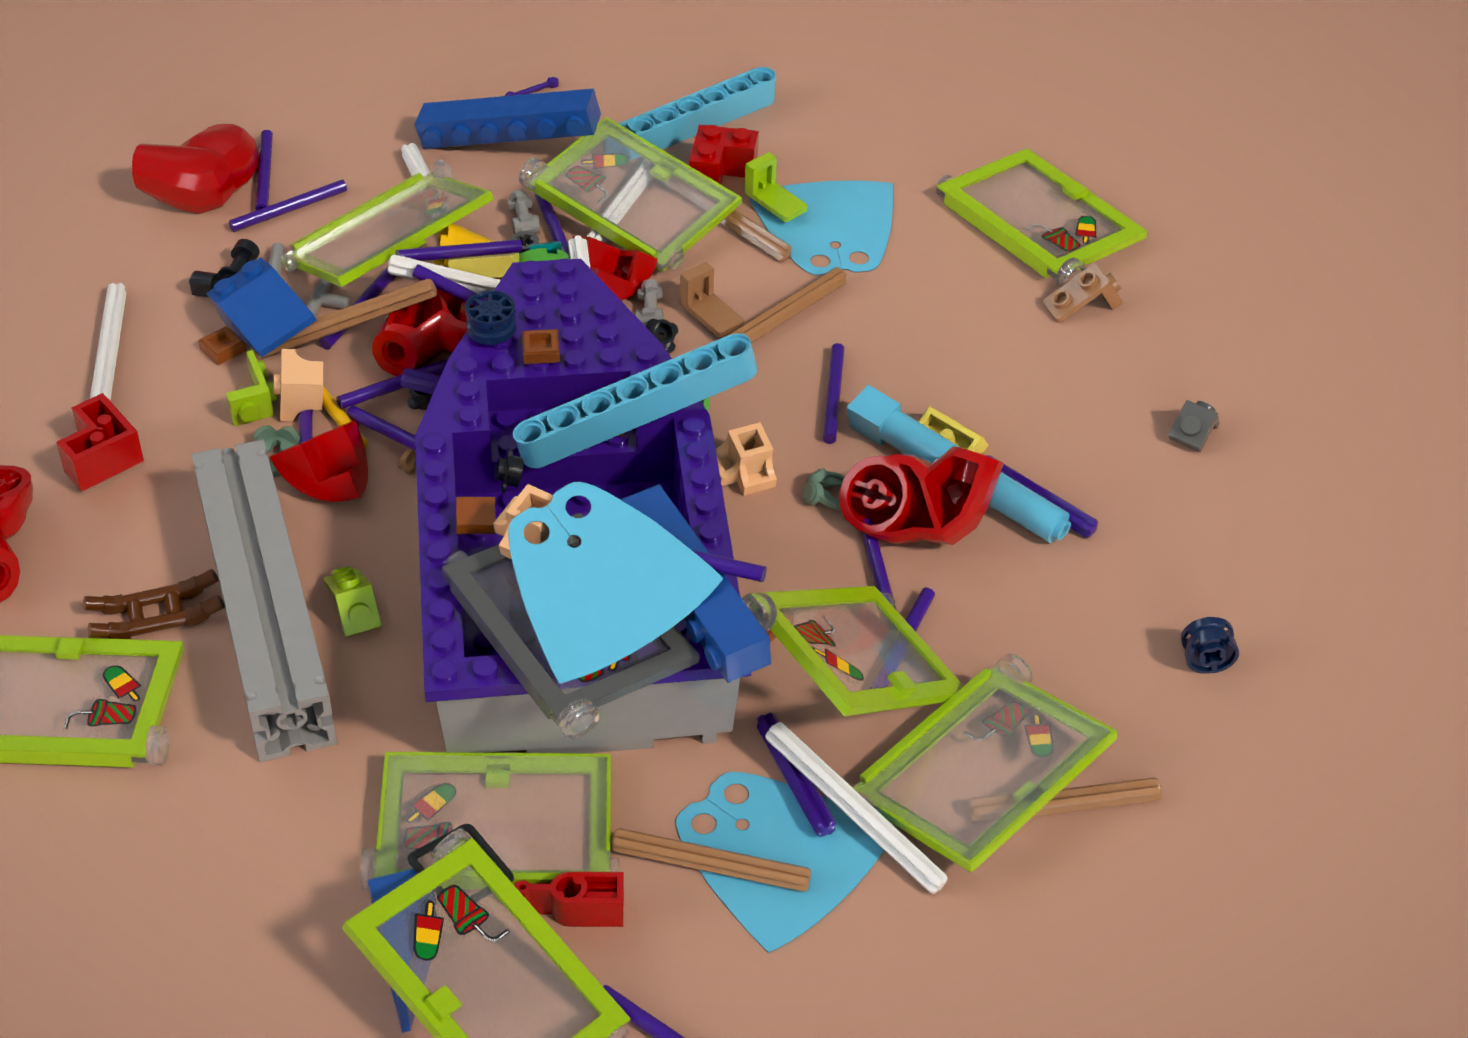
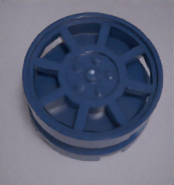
(491, 320)
(1210, 646)

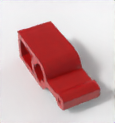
(579, 898)

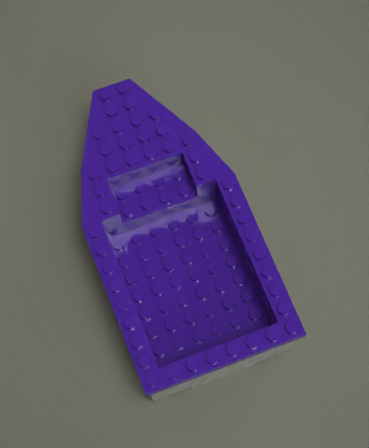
(457, 447)

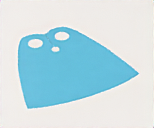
(838, 211)
(612, 590)
(780, 834)

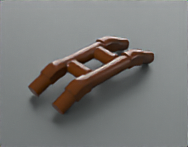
(133, 604)

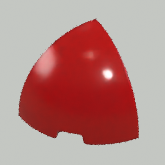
(619, 269)
(327, 465)

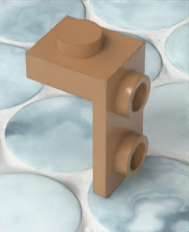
(1081, 291)
(699, 299)

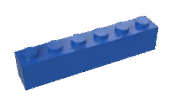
(508, 118)
(722, 622)

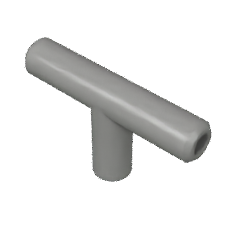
(321, 298)

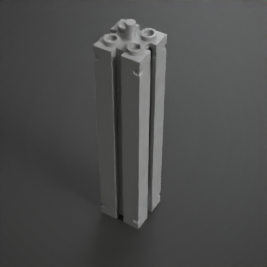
(264, 601)

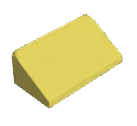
(490, 266)
(953, 431)

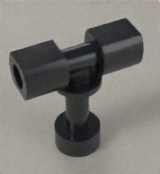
(242, 252)

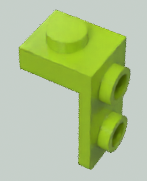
(762, 187)
(254, 401)
(353, 600)

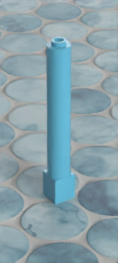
(883, 421)

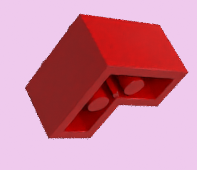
(723, 151)
(102, 445)

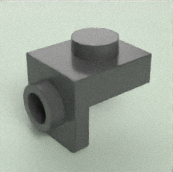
(1194, 425)

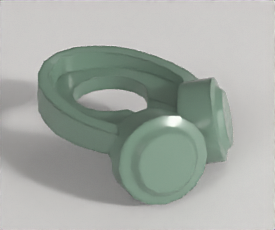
(284, 437)
(814, 492)

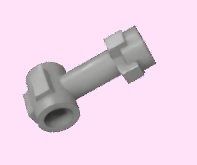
(520, 203)
(650, 292)

